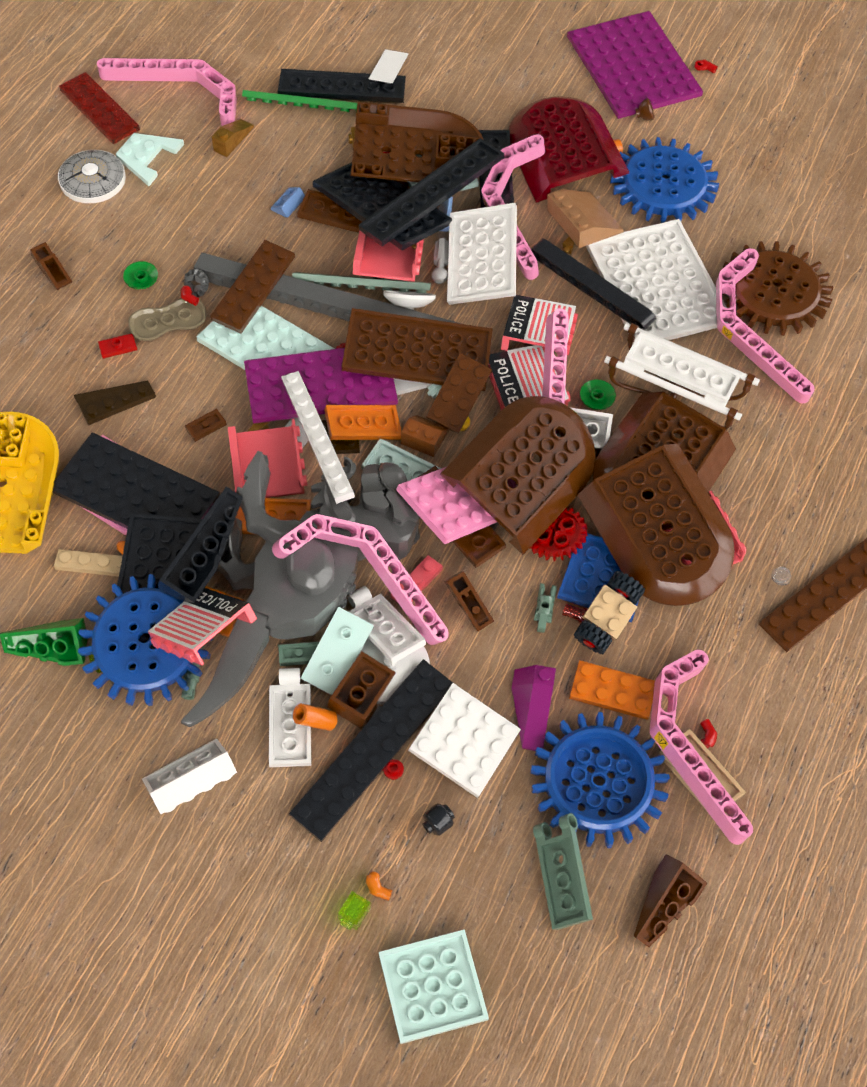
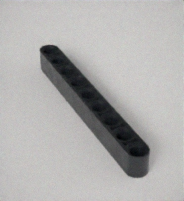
(593, 284)

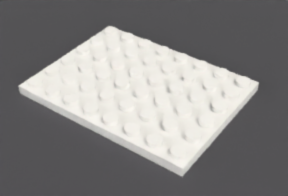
(662, 273)

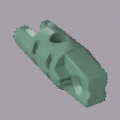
(544, 607)

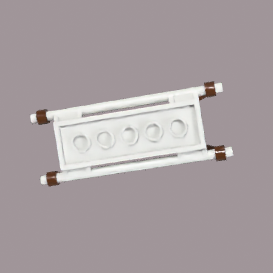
(682, 372)

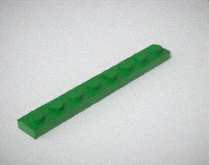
(299, 100)

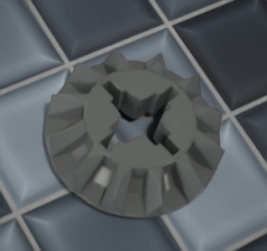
(200, 277)

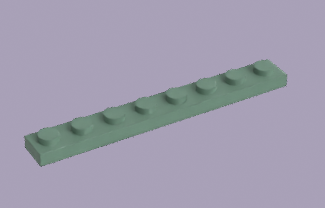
(369, 283)

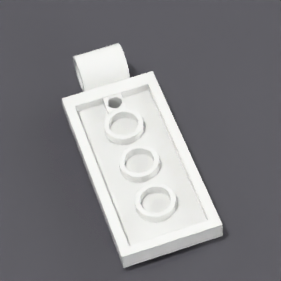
(391, 631)
(287, 740)

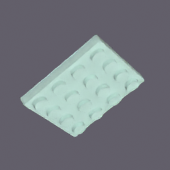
(433, 986)

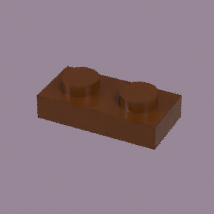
(205, 425)

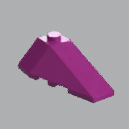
(532, 699)

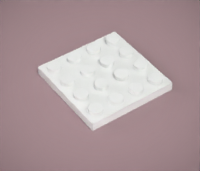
(464, 740)

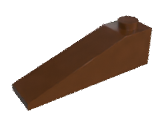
(670, 892)

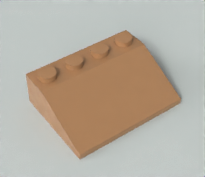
(582, 216)

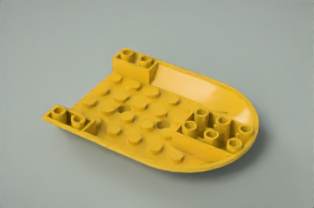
(29, 467)

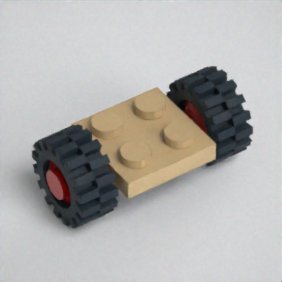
(609, 612)

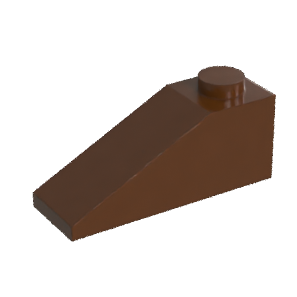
(469, 600)

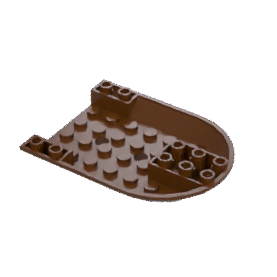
(405, 133)
(653, 424)
(505, 453)
(635, 534)

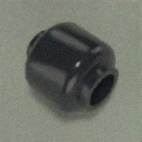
(438, 819)

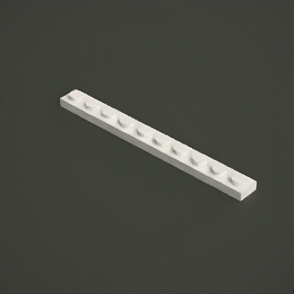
(318, 438)

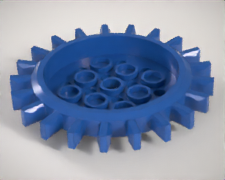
(665, 203)
(116, 663)
(632, 764)

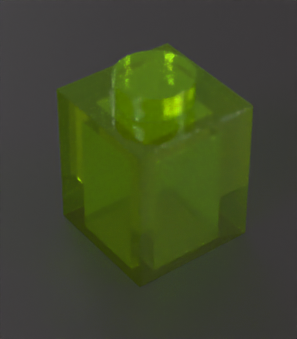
(353, 911)

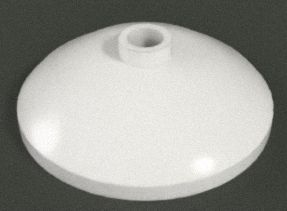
(409, 299)

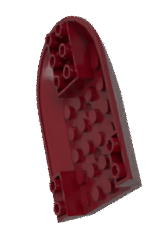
(581, 134)

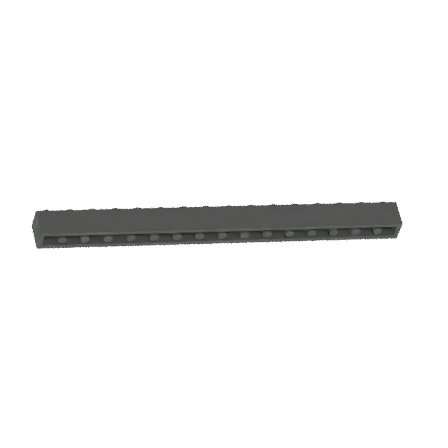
(304, 293)

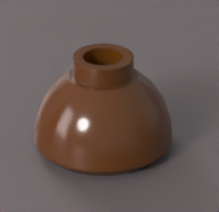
(645, 110)

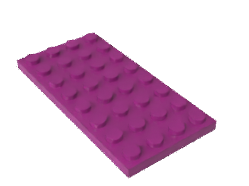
(323, 381)

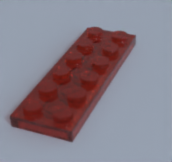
(99, 108)

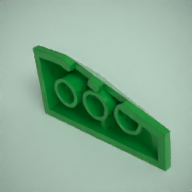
(48, 642)

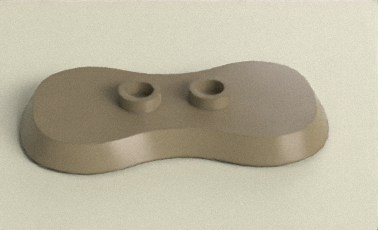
(152, 323)

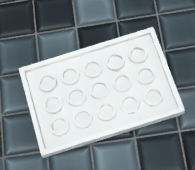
(482, 254)

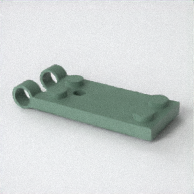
(563, 881)

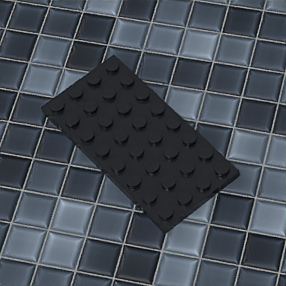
(367, 195)
(122, 482)
(150, 549)

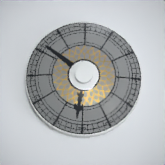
(91, 176)

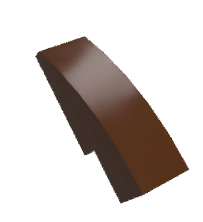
(50, 266)

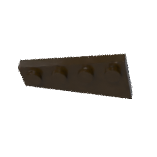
(111, 401)

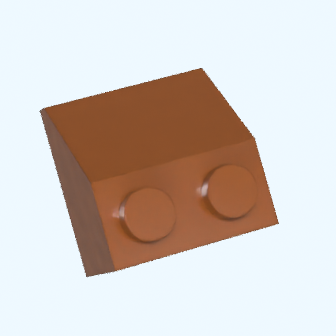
(423, 435)

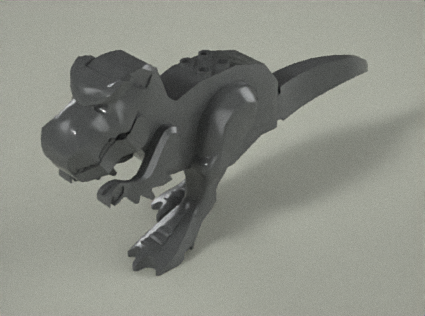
(304, 589)

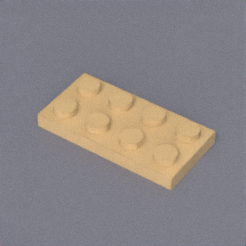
(715, 766)

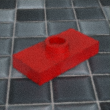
(117, 345)

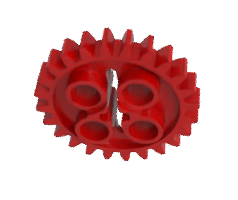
(572, 536)

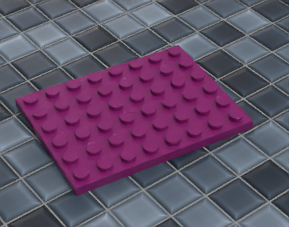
(634, 62)

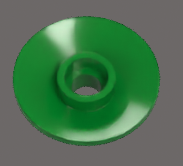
(140, 275)
(602, 390)

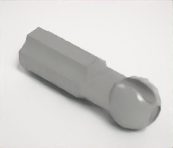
(441, 254)

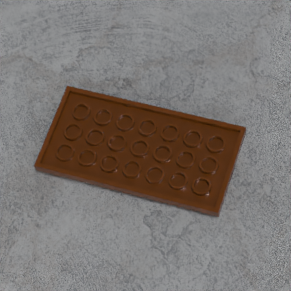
(410, 346)

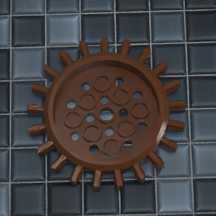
(789, 308)

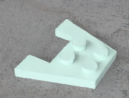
(142, 149)

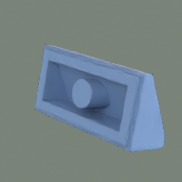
(288, 201)

